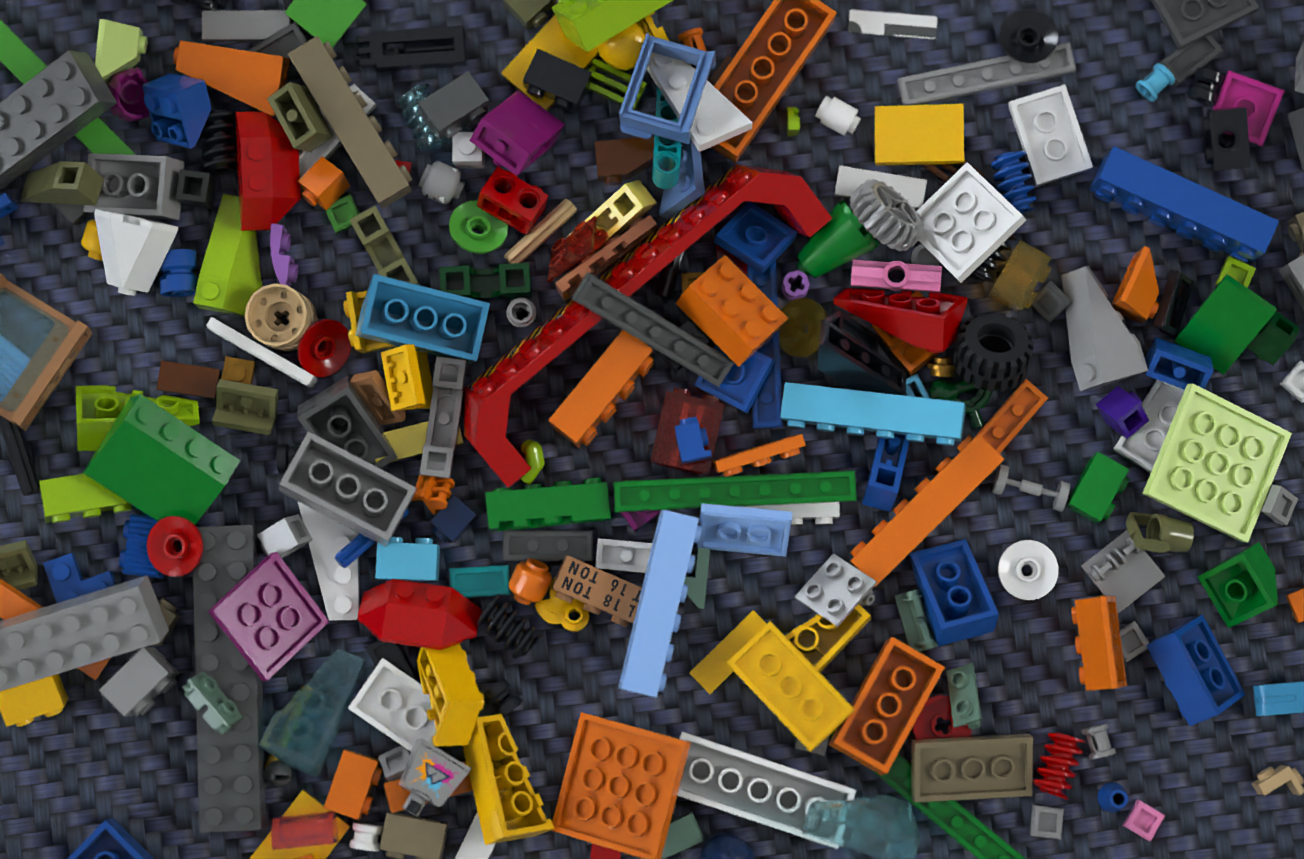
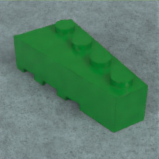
(548, 505)

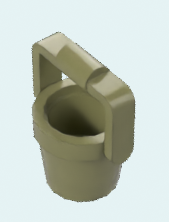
(1162, 533)

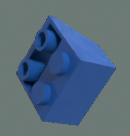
(177, 108)

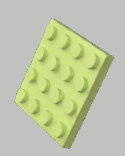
(1217, 463)

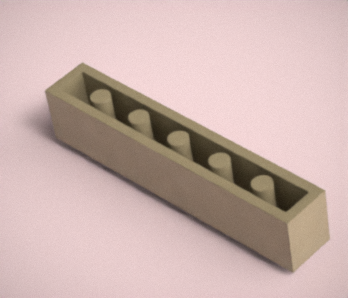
(350, 122)

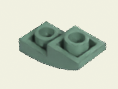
(681, 835)

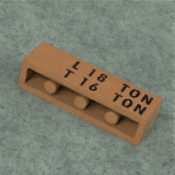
(597, 590)

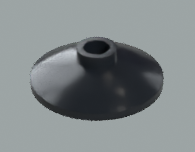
(1028, 26)

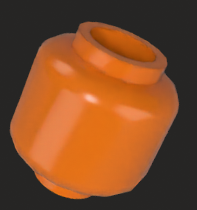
(530, 581)

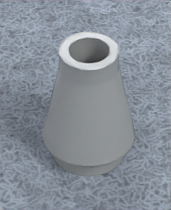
(521, 305)

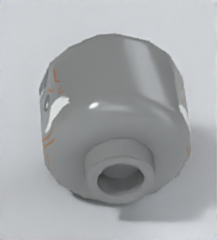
(441, 182)

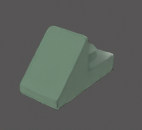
(697, 585)

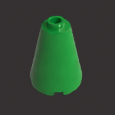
(835, 243)

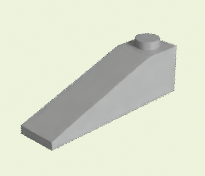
(1098, 339)

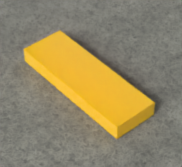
(713, 667)

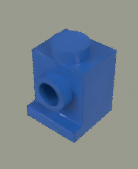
(692, 441)

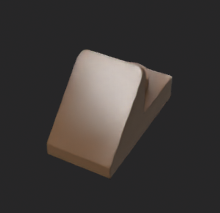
(374, 394)

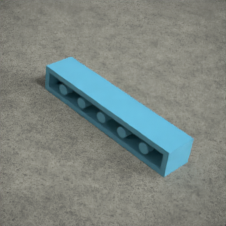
(873, 412)

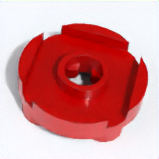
(934, 708)

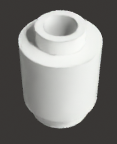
(838, 115)

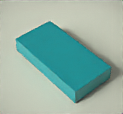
(481, 581)

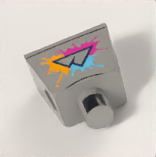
(430, 776)

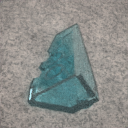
(310, 722)
(868, 825)

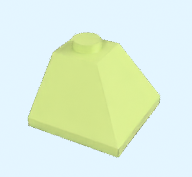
(118, 48)

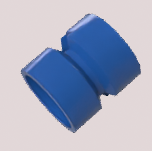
(178, 273)

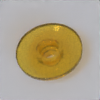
(792, 333)

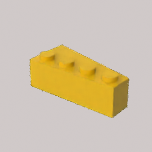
(500, 785)

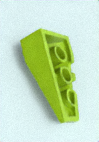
(230, 264)
(100, 406)

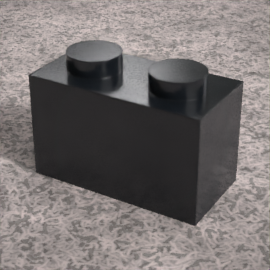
(557, 80)

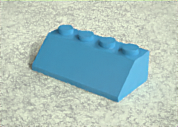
(422, 316)

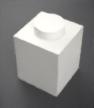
(465, 153)

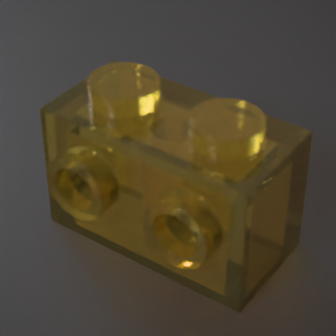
(1020, 276)

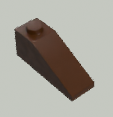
(623, 158)

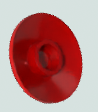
(331, 354)
(163, 546)

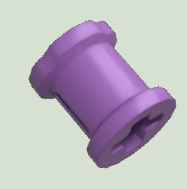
(792, 277)

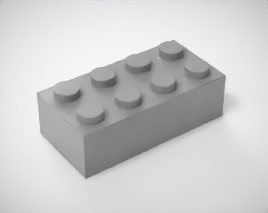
(347, 489)

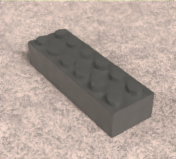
(49, 112)

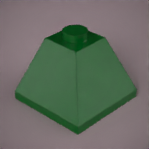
(1242, 585)

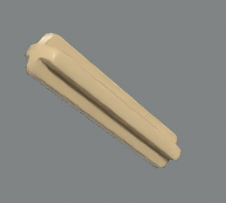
(541, 232)

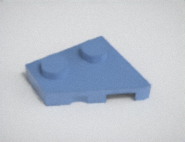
(689, 185)

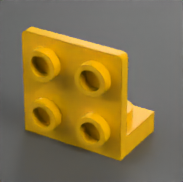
(407, 378)

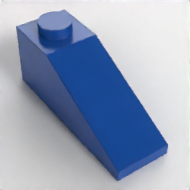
(886, 472)

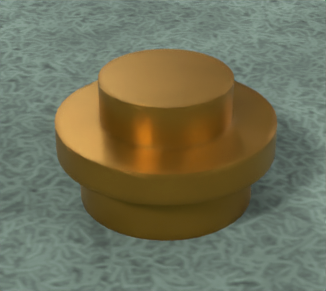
(942, 367)

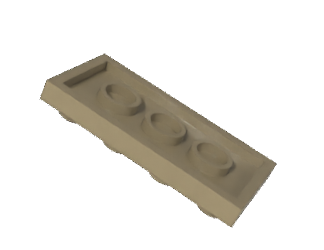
(972, 768)

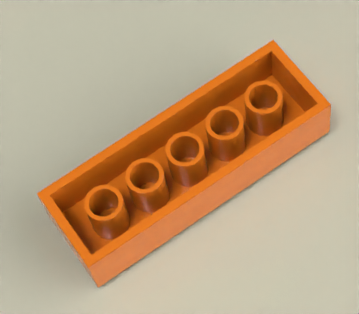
(770, 63)

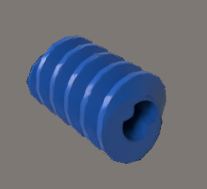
(1013, 179)

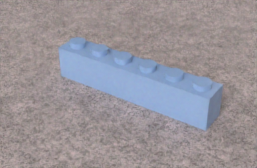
(659, 602)

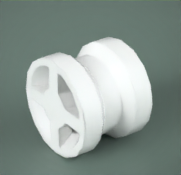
(366, 836)

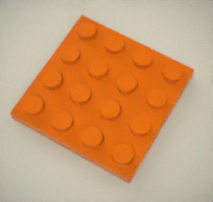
(620, 786)

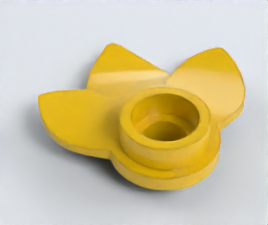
(557, 612)

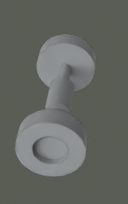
(1060, 495)

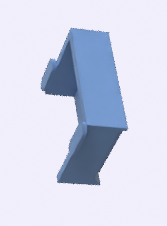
(645, 125)

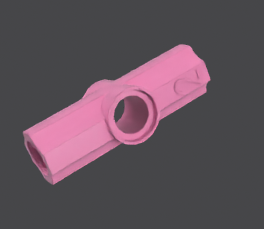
(875, 275)

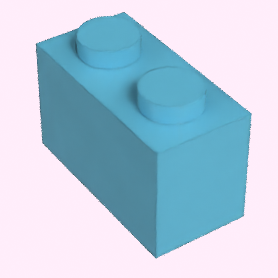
(408, 560)

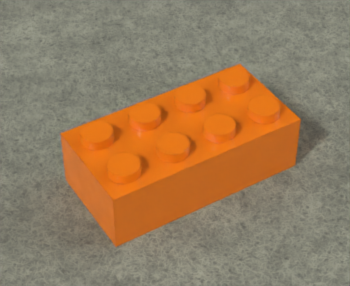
(601, 388)
(887, 706)

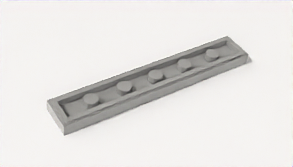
(982, 77)

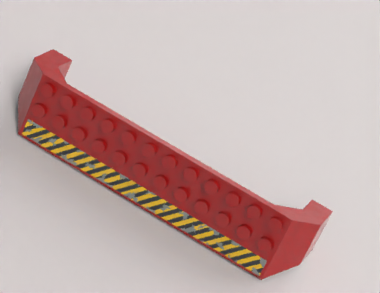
(489, 394)

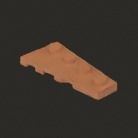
(612, 252)

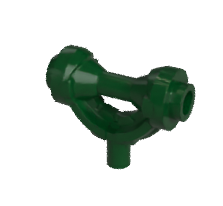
(949, 391)

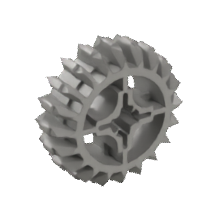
(886, 215)

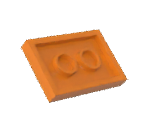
(759, 455)

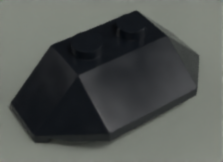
(858, 357)

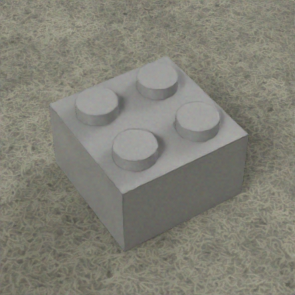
(140, 682)

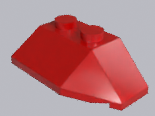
(265, 171)
(418, 614)

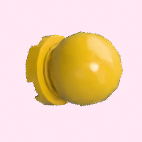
(624, 48)

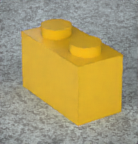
(33, 699)

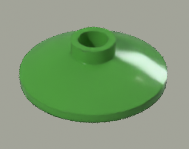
(469, 218)

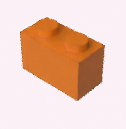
(353, 784)

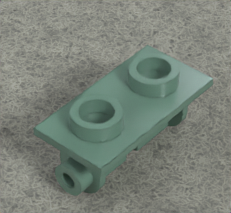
(914, 621)
(203, 691)
(964, 696)

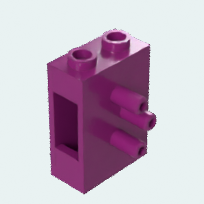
(517, 132)

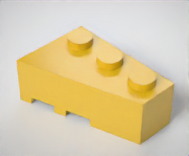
(451, 692)

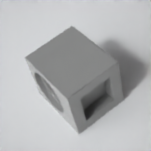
(285, 536)

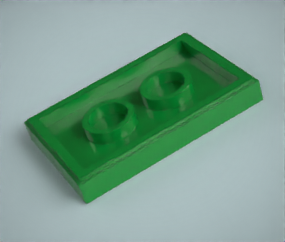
(1226, 323)

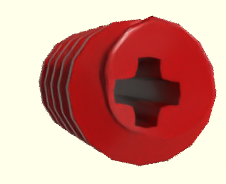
(1058, 764)

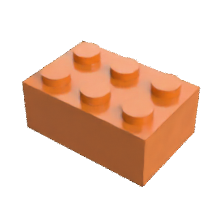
(731, 310)

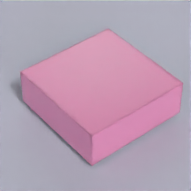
(1143, 820)

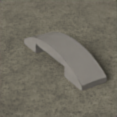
(443, 417)

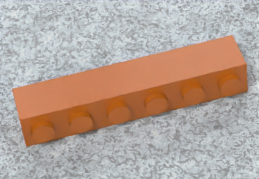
(927, 509)

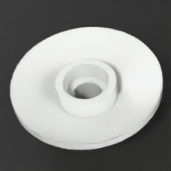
(1043, 566)

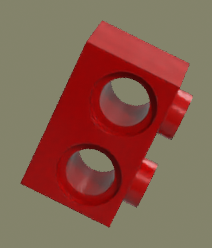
(508, 205)

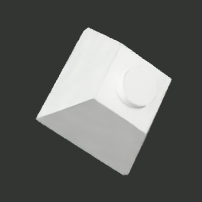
(132, 249)

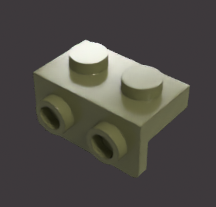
(245, 407)
(18, 565)

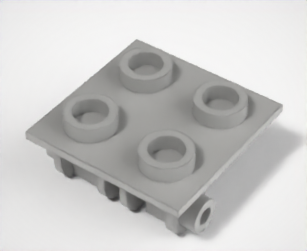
(1123, 571)
(836, 590)

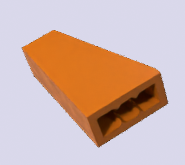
(235, 72)

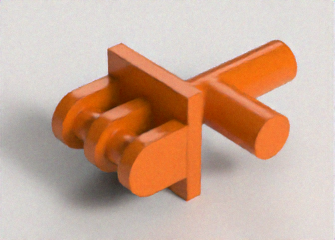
(433, 492)

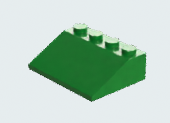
(160, 463)

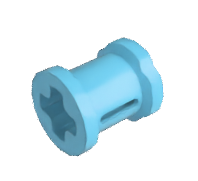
(1155, 82)

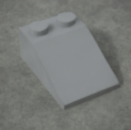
(137, 185)

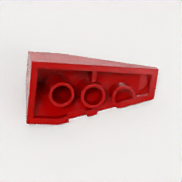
(919, 321)

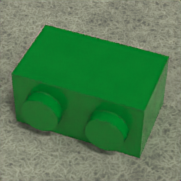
(1097, 488)

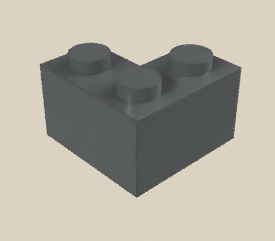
(454, 107)

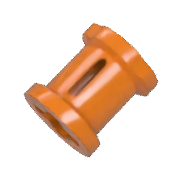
(693, 35)

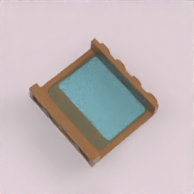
(34, 352)

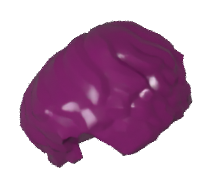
(129, 95)

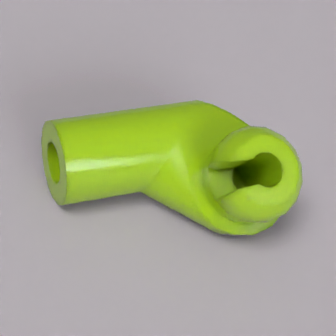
(534, 458)

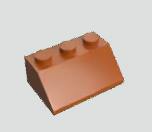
(1099, 643)

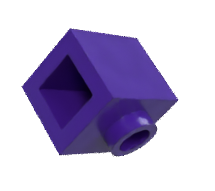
(1123, 412)

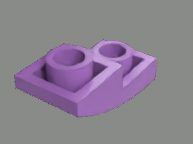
(283, 264)

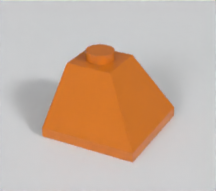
(1138, 289)

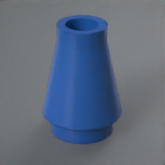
(1106, 794)

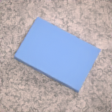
(744, 529)

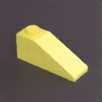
(622, 209)

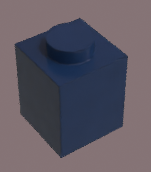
(453, 520)

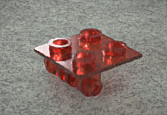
(574, 248)

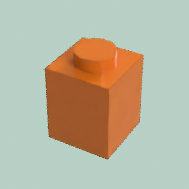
(323, 184)

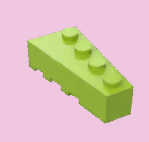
(76, 497)

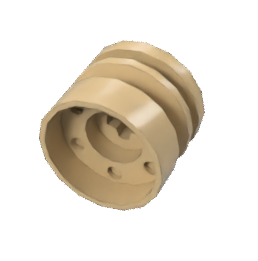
(265, 313)

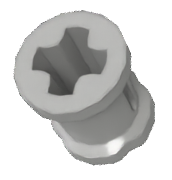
(1098, 741)

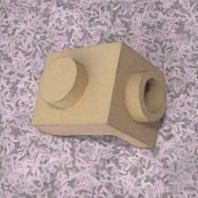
(1271, 778)

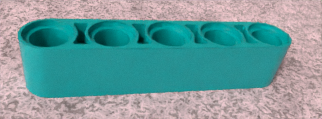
(665, 156)

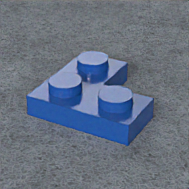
(67, 579)

